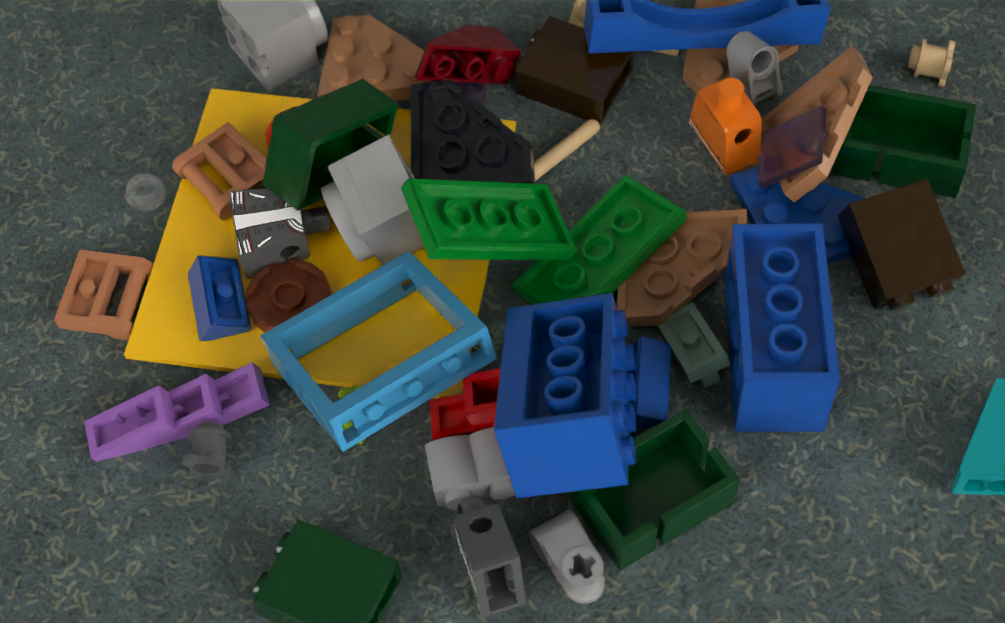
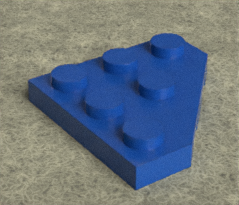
(820, 205)

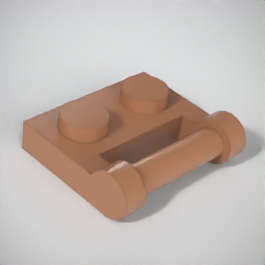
(231, 157)
(91, 290)

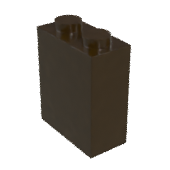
(568, 77)
(901, 245)

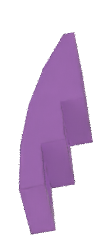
(168, 416)

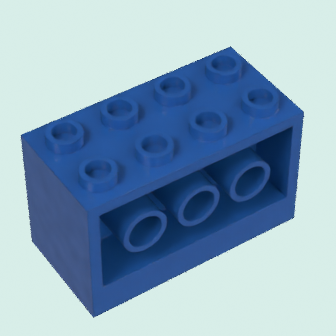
(780, 328)
(566, 396)

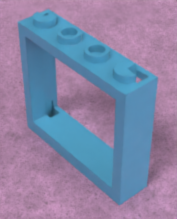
(403, 385)

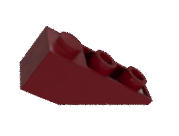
(469, 56)

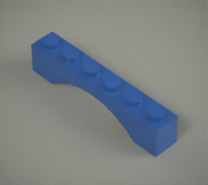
(655, 27)

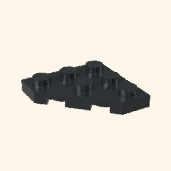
(463, 139)

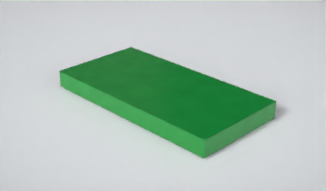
(487, 220)
(609, 243)

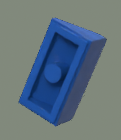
(218, 298)
(651, 382)

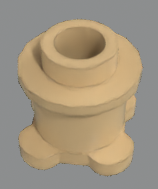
(931, 60)

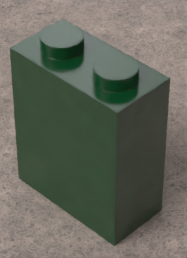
(325, 580)

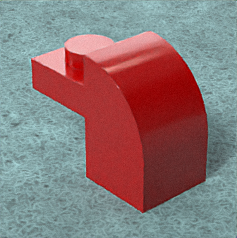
(467, 411)

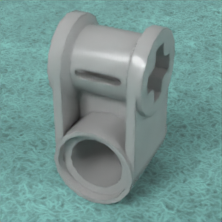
(755, 66)
(566, 551)

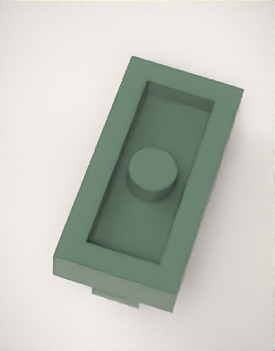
(694, 346)

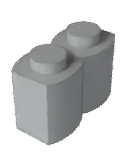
(468, 468)

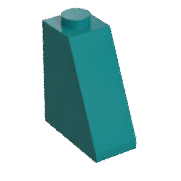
(984, 458)

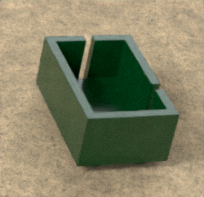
(320, 134)
(908, 140)
(663, 493)

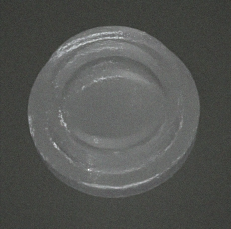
(145, 192)

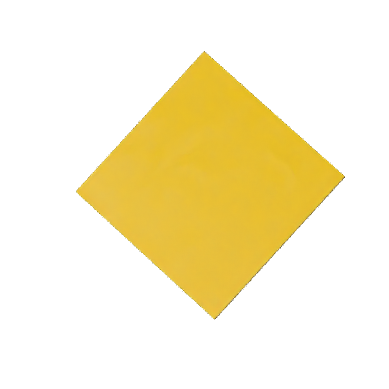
(166, 318)

